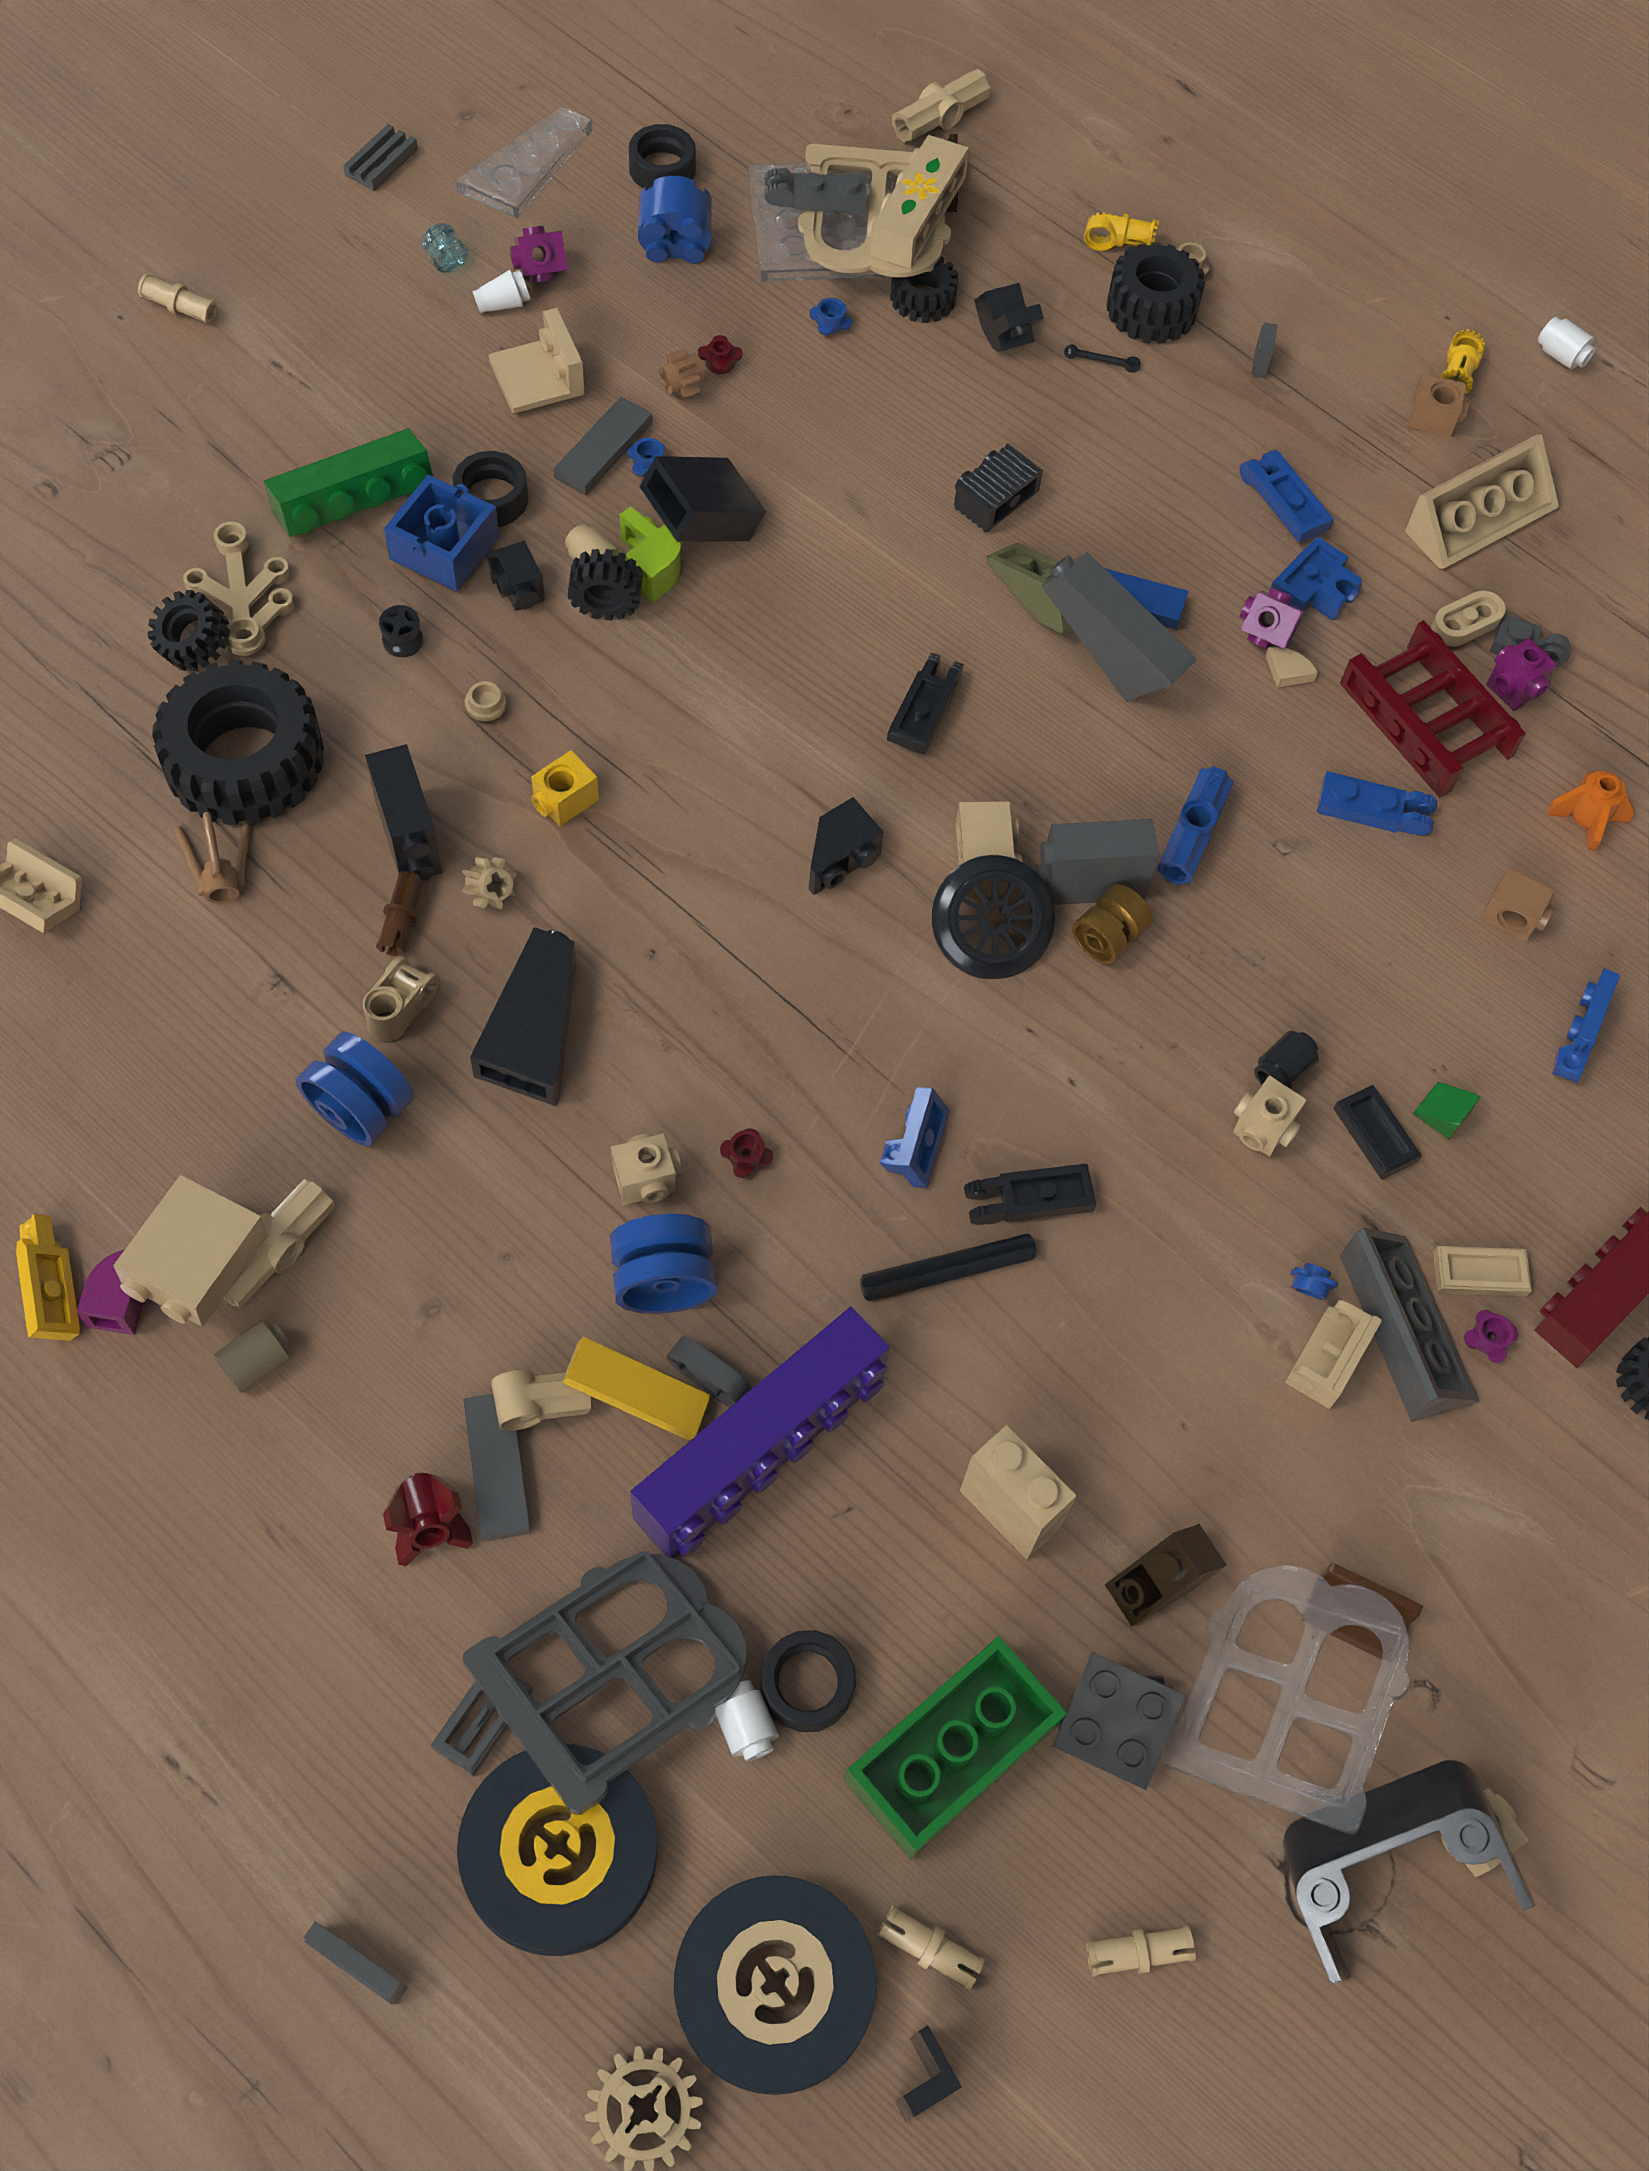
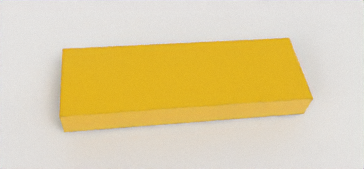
(636, 1388)

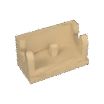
(1333, 1352)

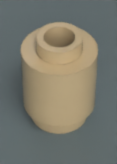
(586, 538)

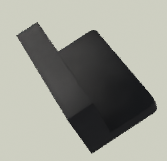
(942, 2081)

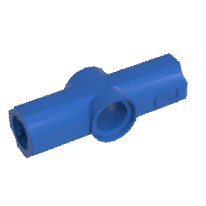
(1189, 841)

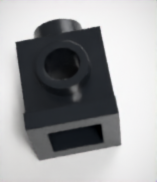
(516, 575)

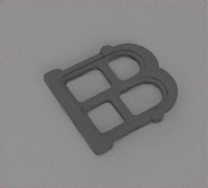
(533, 1722)

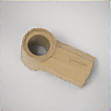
(528, 1399)

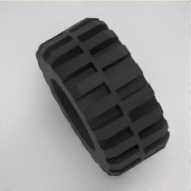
(229, 700)

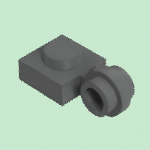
(1515, 630)

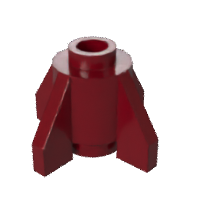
(425, 1516)

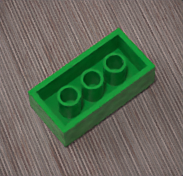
(954, 1747)

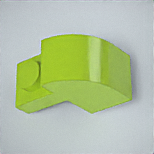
(653, 551)

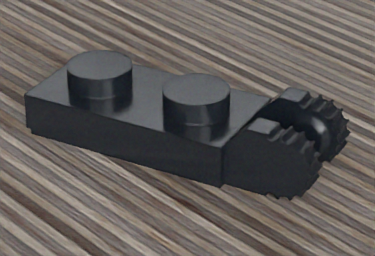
(924, 706)
(1033, 1194)

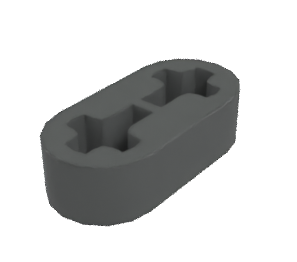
(708, 1371)

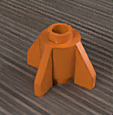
(1594, 804)

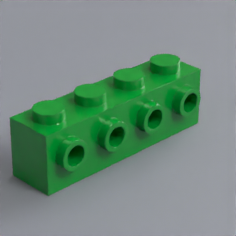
(348, 482)

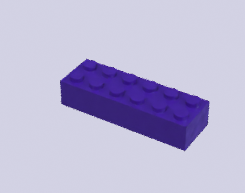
(760, 1435)

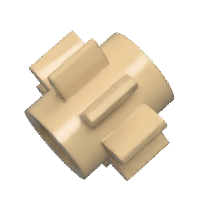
(489, 882)

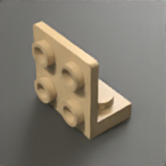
(540, 370)

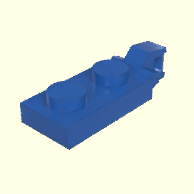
(1584, 1030)

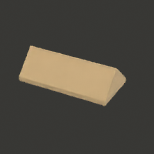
(1484, 503)

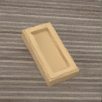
(1482, 1271)

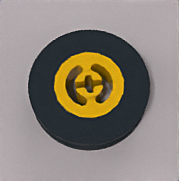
(515, 1897)

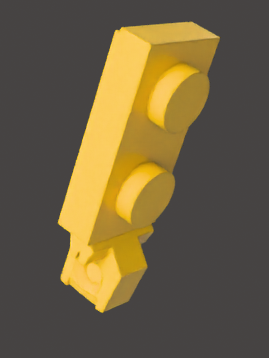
(46, 1282)

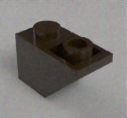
(1165, 1573)

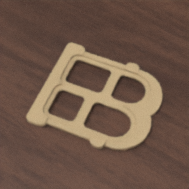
(879, 163)

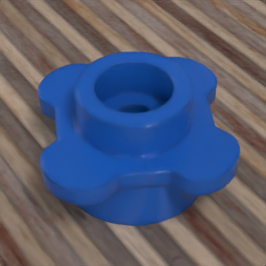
(830, 316)
(643, 454)
(1313, 1281)

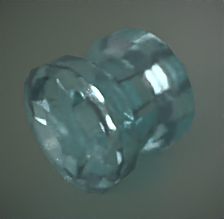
(444, 248)

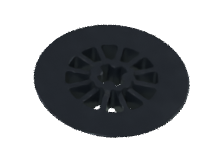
(946, 917)

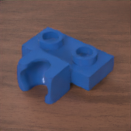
(1319, 577)

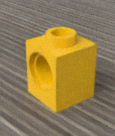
(569, 774)

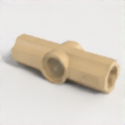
(941, 106)
(286, 1232)

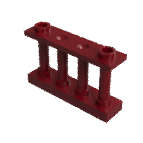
(1418, 739)

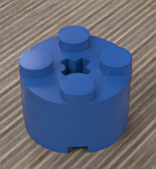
(675, 220)

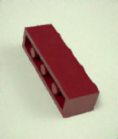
(1600, 1295)

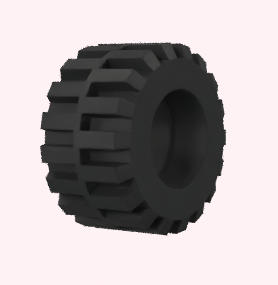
(1155, 292)

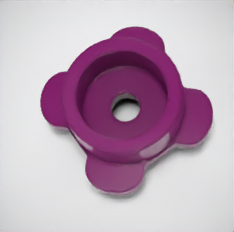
(1497, 1325)

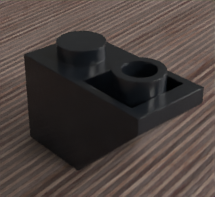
(843, 843)

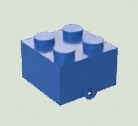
(442, 532)

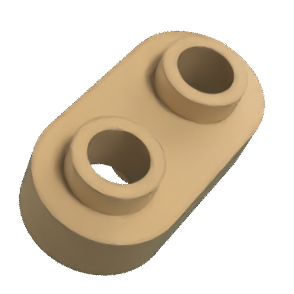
(1461, 619)

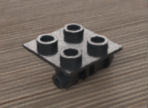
(1119, 1720)

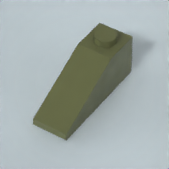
(1024, 574)

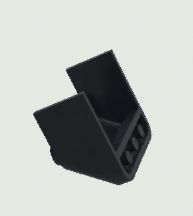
(1427, 1801)

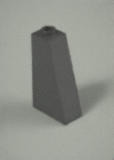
(1116, 628)

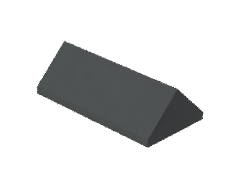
(1411, 1328)

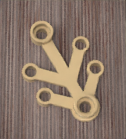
(233, 543)

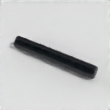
(947, 1267)

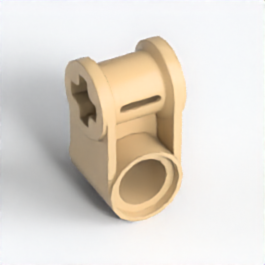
(401, 992)

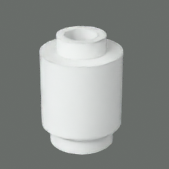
(1567, 343)
(747, 1723)

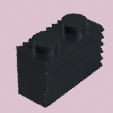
(997, 487)

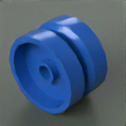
(355, 1088)
(663, 1263)

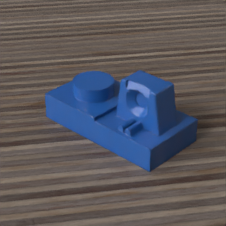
(918, 1149)

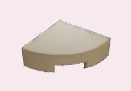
(1289, 667)

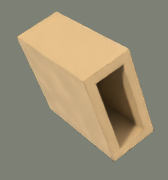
(190, 1252)
(1017, 1492)

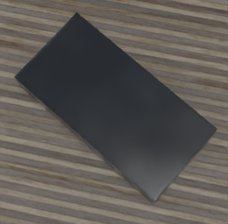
(1377, 1132)

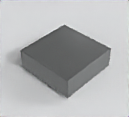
(1264, 350)

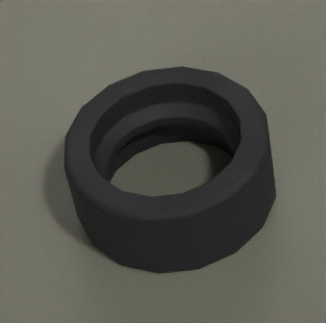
(661, 139)
(499, 466)
(846, 1680)

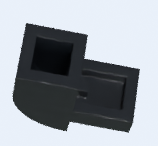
(1006, 318)

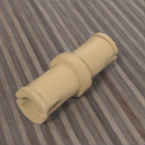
(177, 298)
(931, 1947)
(1140, 1951)

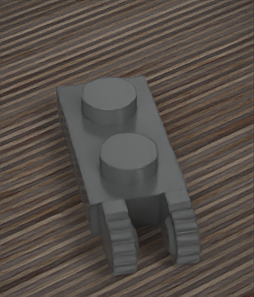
(815, 191)

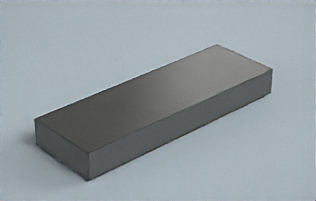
(603, 445)
(495, 1472)

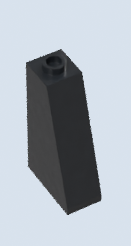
(530, 1022)

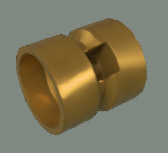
(1112, 924)

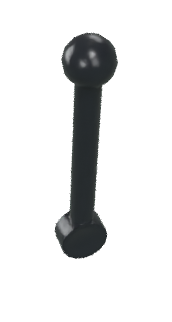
(1131, 363)

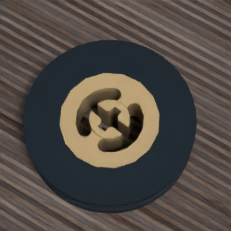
(724, 2024)

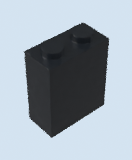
(702, 499)
(404, 812)

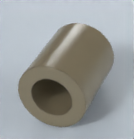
(253, 1355)

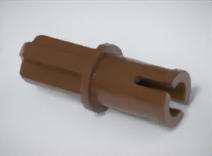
(400, 913)

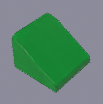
(1446, 1108)

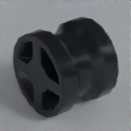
(396, 621)

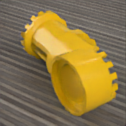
(1122, 231)
(1464, 357)

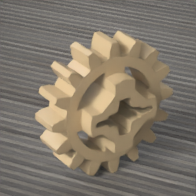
(625, 2093)

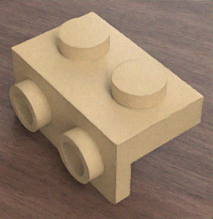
(37, 887)

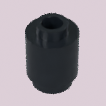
(1288, 1059)

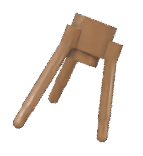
(219, 879)

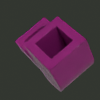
(105, 1303)

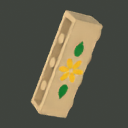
(918, 201)

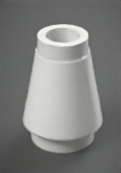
(502, 293)

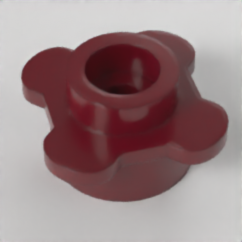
(720, 355)
(746, 1140)

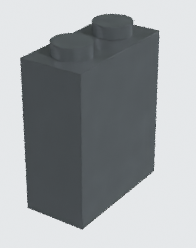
(1091, 857)

